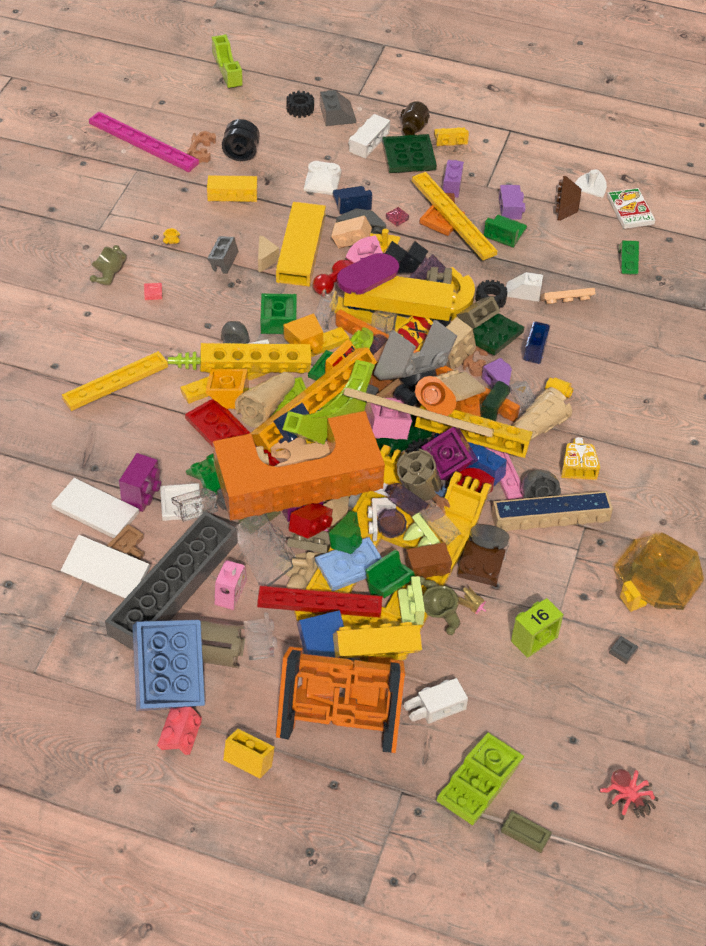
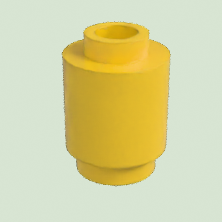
(561, 385)

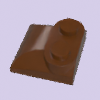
(481, 564)

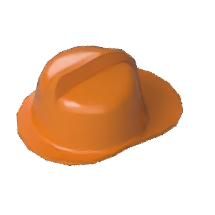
(435, 395)

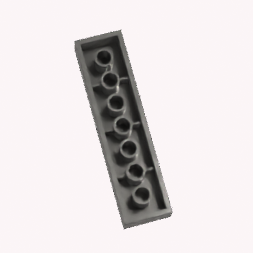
(174, 577)

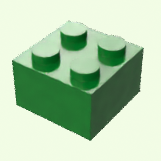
(277, 311)

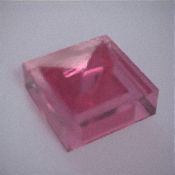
(397, 216)

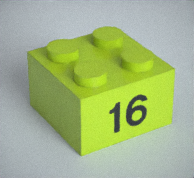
(536, 627)

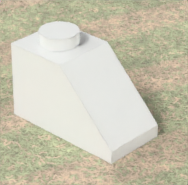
(525, 287)

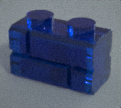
(536, 342)

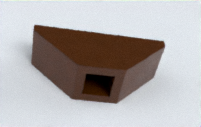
(569, 198)

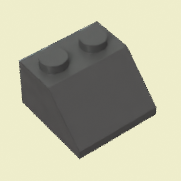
(336, 109)

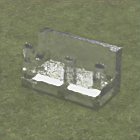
(326, 309)
(194, 503)
(439, 523)

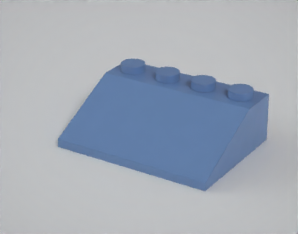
(168, 664)

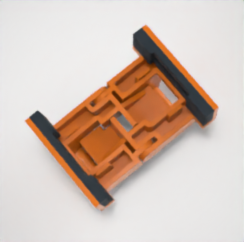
(319, 697)

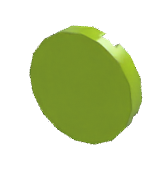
(362, 338)

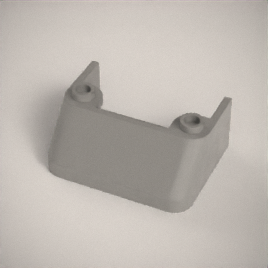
(400, 361)

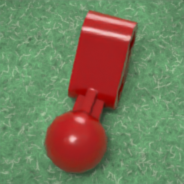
(326, 281)

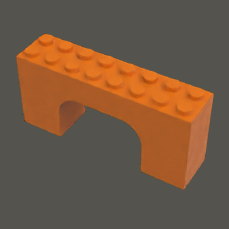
(257, 488)

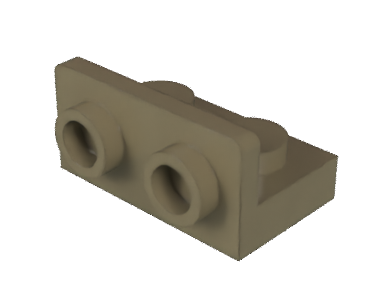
(317, 543)

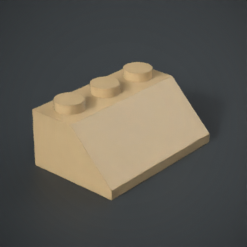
(461, 384)

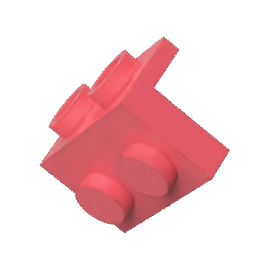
(180, 730)

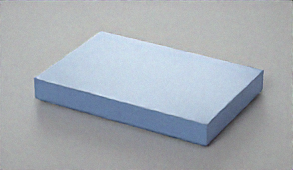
(345, 569)

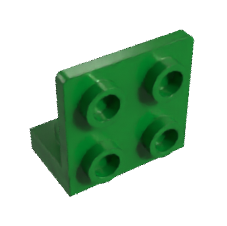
(504, 230)
(206, 473)

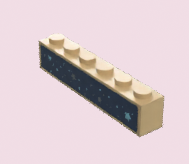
(552, 511)

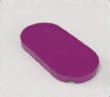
(368, 273)

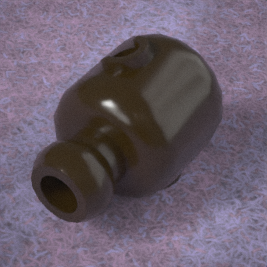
(414, 117)

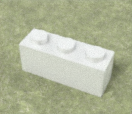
(369, 136)

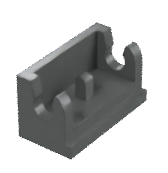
(223, 253)

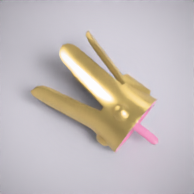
(472, 601)

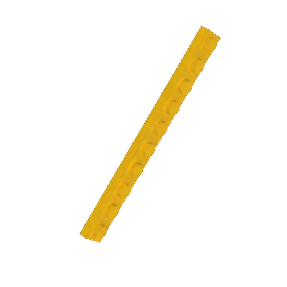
(197, 390)

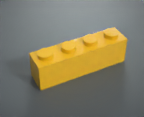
(377, 641)

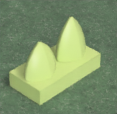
(419, 529)

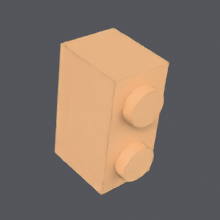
(350, 231)

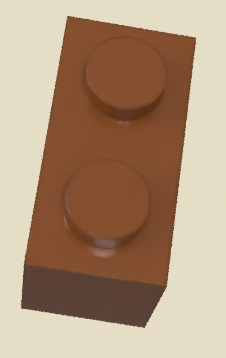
(429, 560)

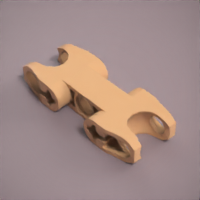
(299, 451)

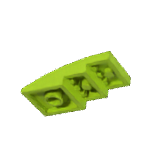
(480, 778)

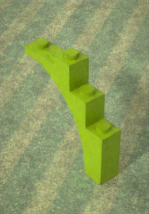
(314, 426)

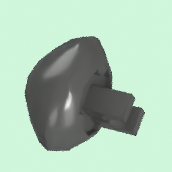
(235, 333)

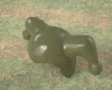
(108, 264)
(441, 603)

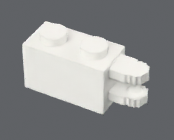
(438, 701)

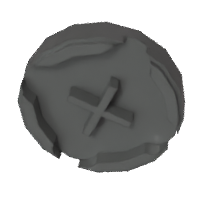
(489, 536)

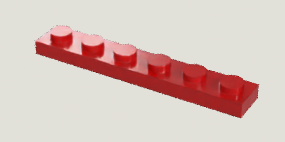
(319, 601)

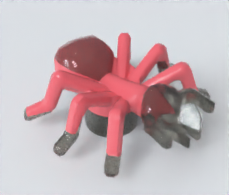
(628, 793)

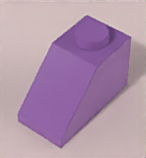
(496, 371)

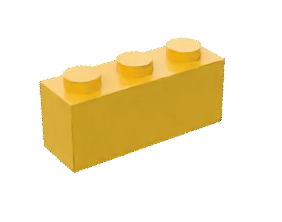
(232, 188)

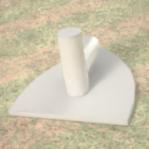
(592, 183)

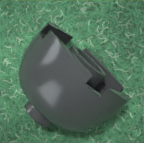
(540, 484)

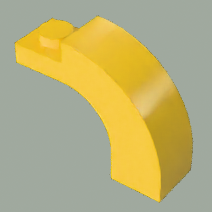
(465, 292)

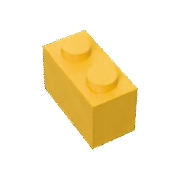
(248, 753)

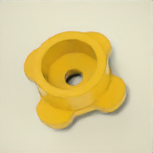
(171, 236)

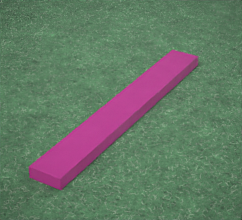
(144, 141)

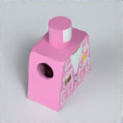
(233, 578)

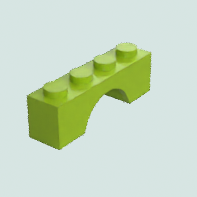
(229, 69)

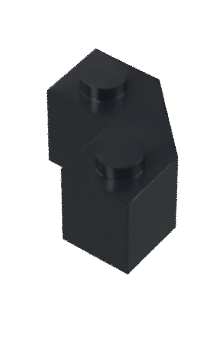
(408, 259)

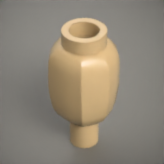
(298, 580)

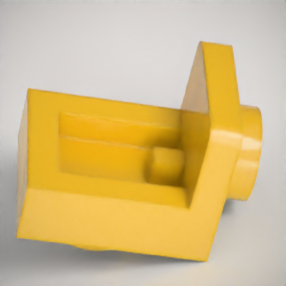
(631, 597)

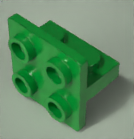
(388, 575)

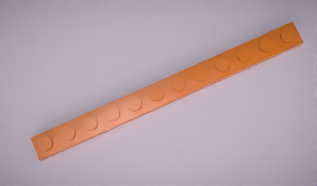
(352, 324)

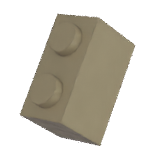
(479, 312)

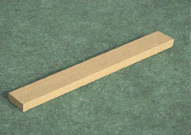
(419, 412)

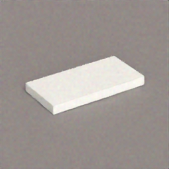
(95, 508)
(104, 567)

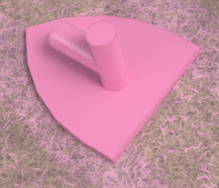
(363, 248)

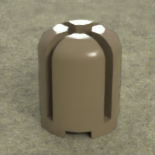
(419, 474)
(226, 634)

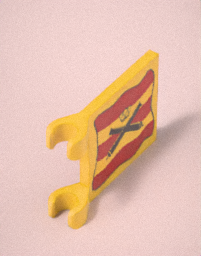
(415, 330)

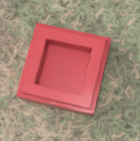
(153, 291)

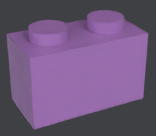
(453, 177)
(511, 201)

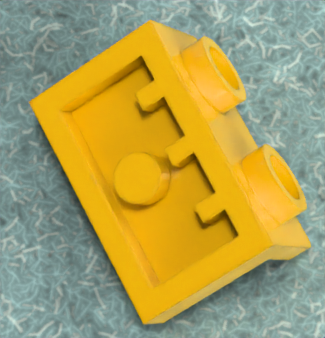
(451, 136)

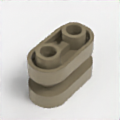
(433, 275)

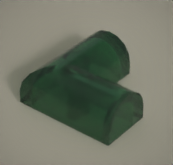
(494, 401)

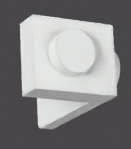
(378, 505)

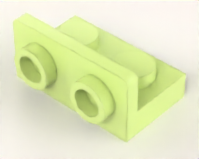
(412, 602)

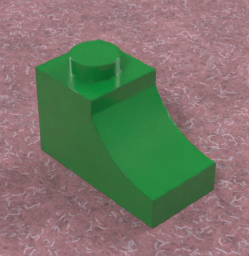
(346, 534)

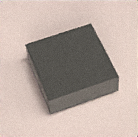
(623, 649)

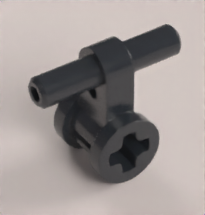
(404, 394)

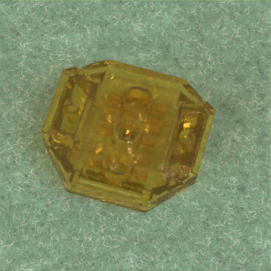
(661, 571)

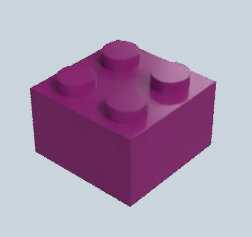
(450, 452)
(140, 481)

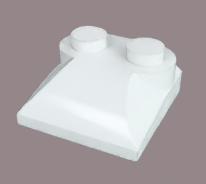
(322, 177)

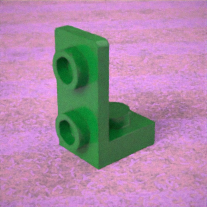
(629, 257)

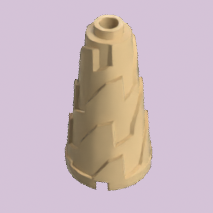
(263, 400)
(545, 413)

